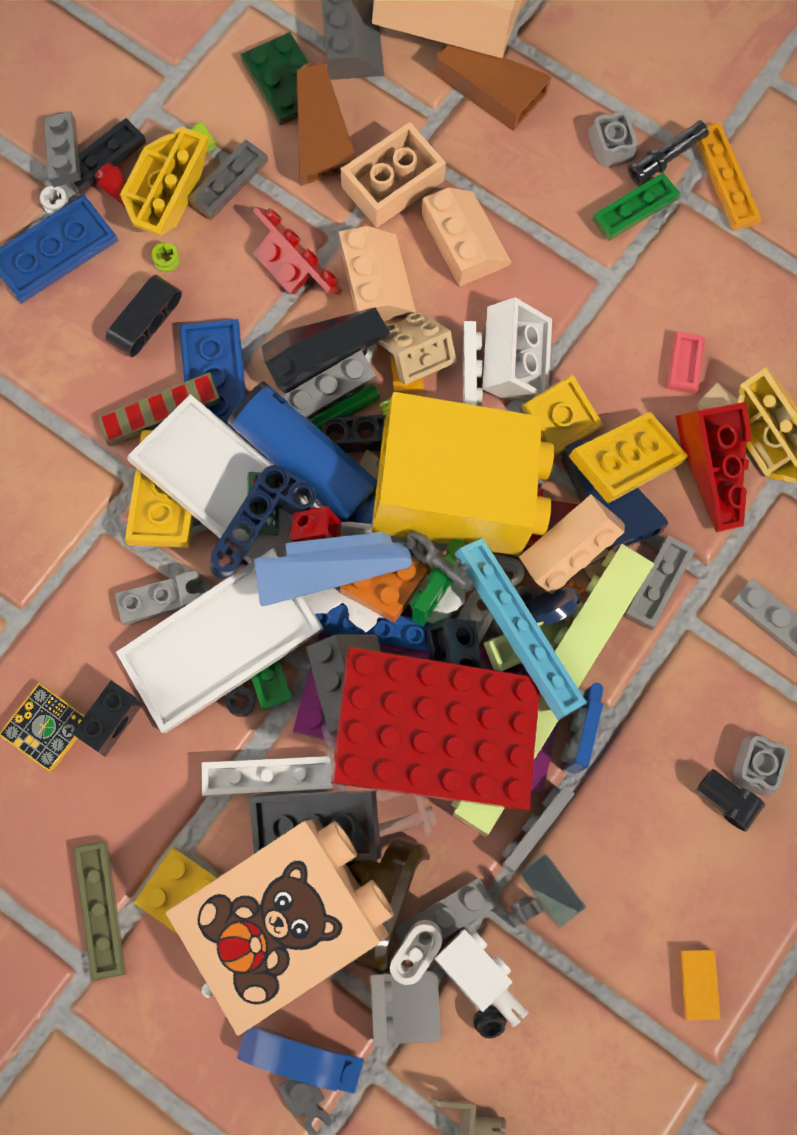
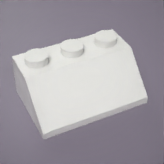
(516, 351)

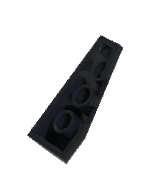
(316, 347)

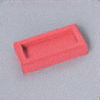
(686, 362)

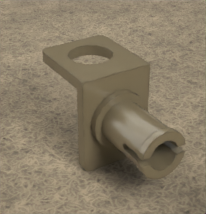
(470, 1122)

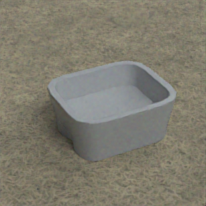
(613, 139)
(760, 765)

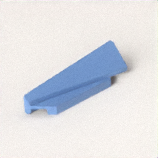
(327, 564)

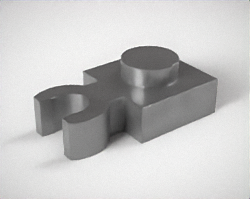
(524, 910)
(304, 1099)

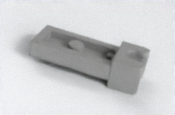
(157, 598)

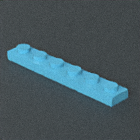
(520, 629)

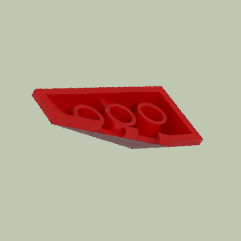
(717, 454)

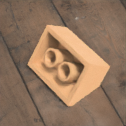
(463, 234)
(376, 272)
(572, 544)

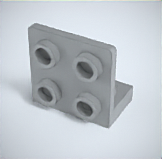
(405, 1011)

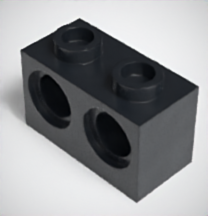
(454, 642)

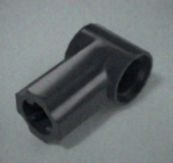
(738, 805)

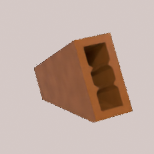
(493, 83)
(321, 127)

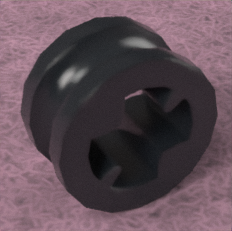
(236, 711)

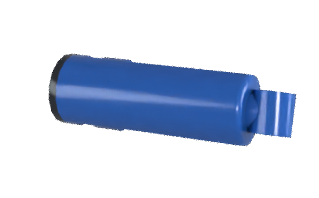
(305, 451)

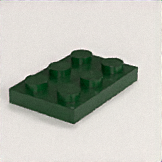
(274, 72)

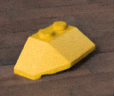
(164, 180)
(772, 425)

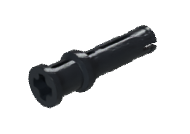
(655, 160)

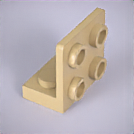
(419, 346)

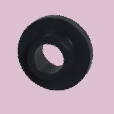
(489, 1022)

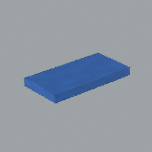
(54, 248)
(217, 350)

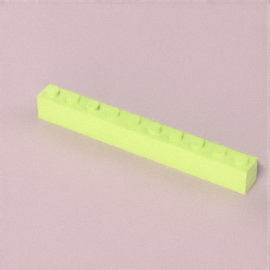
(578, 651)

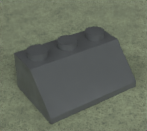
(351, 39)
(328, 668)

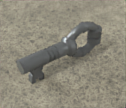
(433, 557)

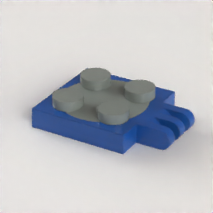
(584, 728)

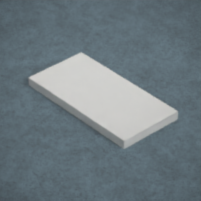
(206, 471)
(214, 646)

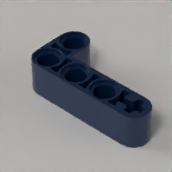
(253, 523)

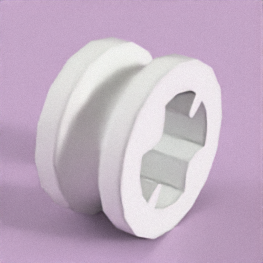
(47, 196)

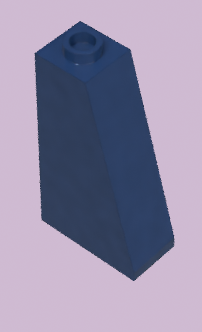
(634, 508)

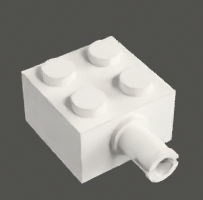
(479, 976)

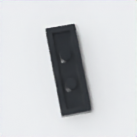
(109, 148)

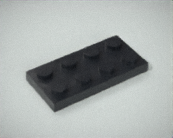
(353, 810)

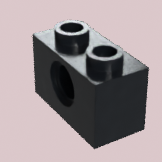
(107, 718)

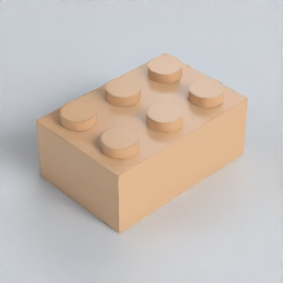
(393, 174)

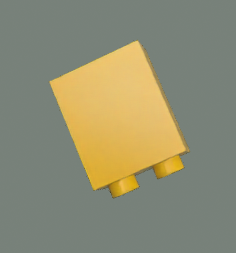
(461, 474)

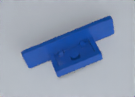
(401, 633)

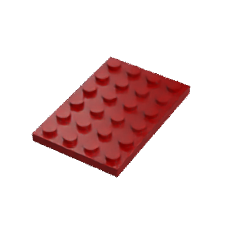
(436, 730)

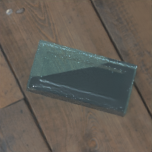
(552, 890)

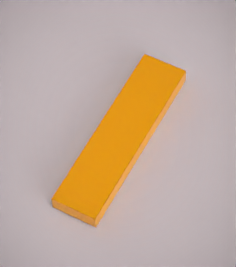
(728, 179)

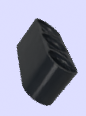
(143, 316)
(351, 426)

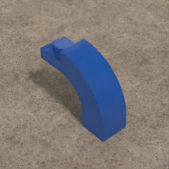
(300, 1060)

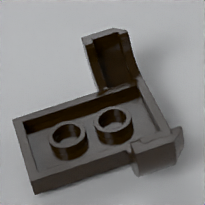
(393, 878)

